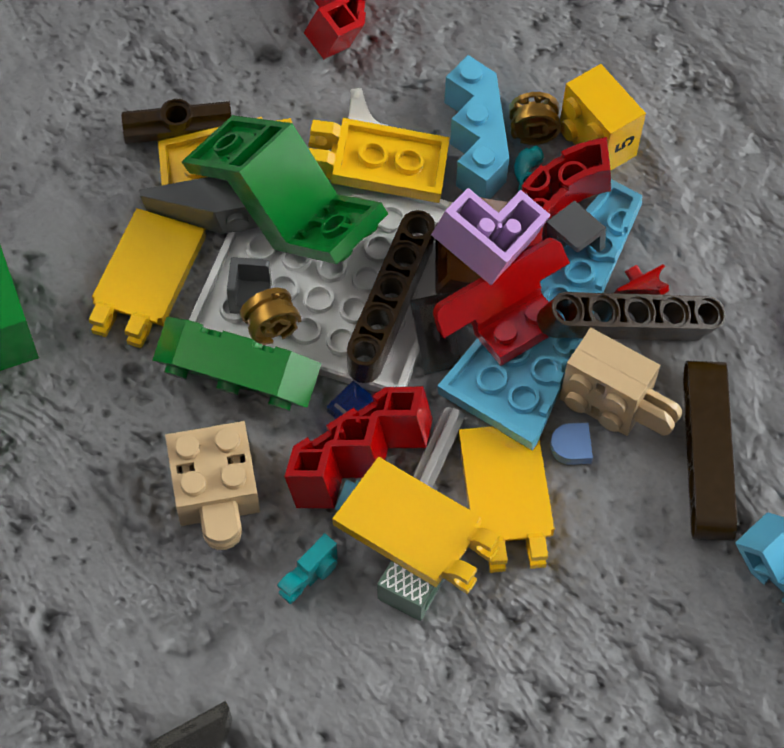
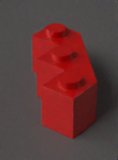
(335, 25)
(353, 443)

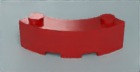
(568, 178)

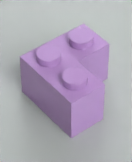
(487, 238)

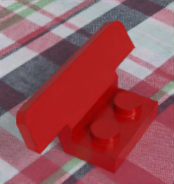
(508, 309)

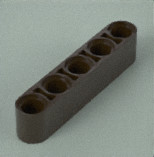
(646, 309)
(386, 310)
(709, 451)

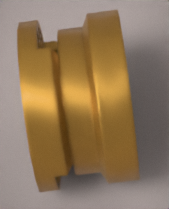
(534, 121)
(270, 315)

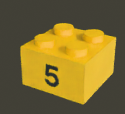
(601, 108)

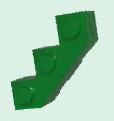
(236, 363)

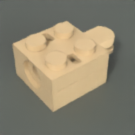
(616, 387)
(213, 482)

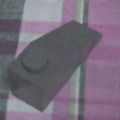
(200, 202)

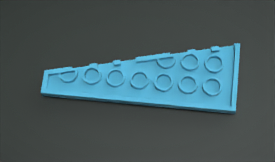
(524, 390)

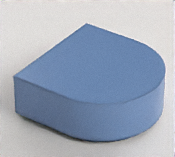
(572, 444)

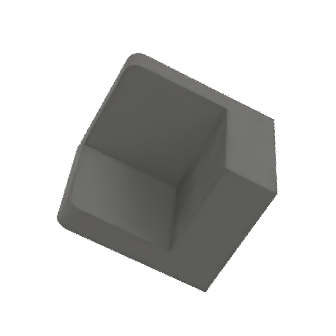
(577, 228)
(245, 280)

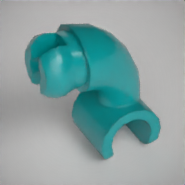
(525, 162)

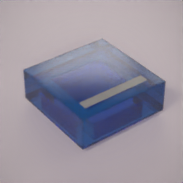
(350, 397)

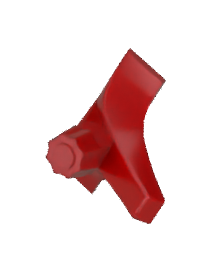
(644, 283)

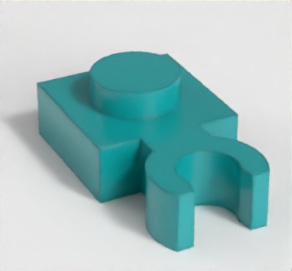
(314, 564)

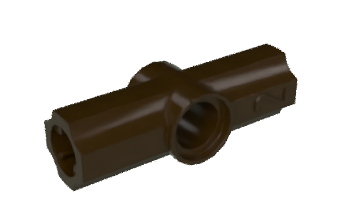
(162, 122)

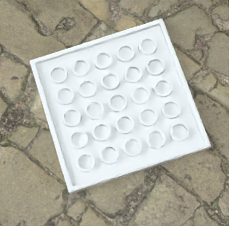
(327, 293)

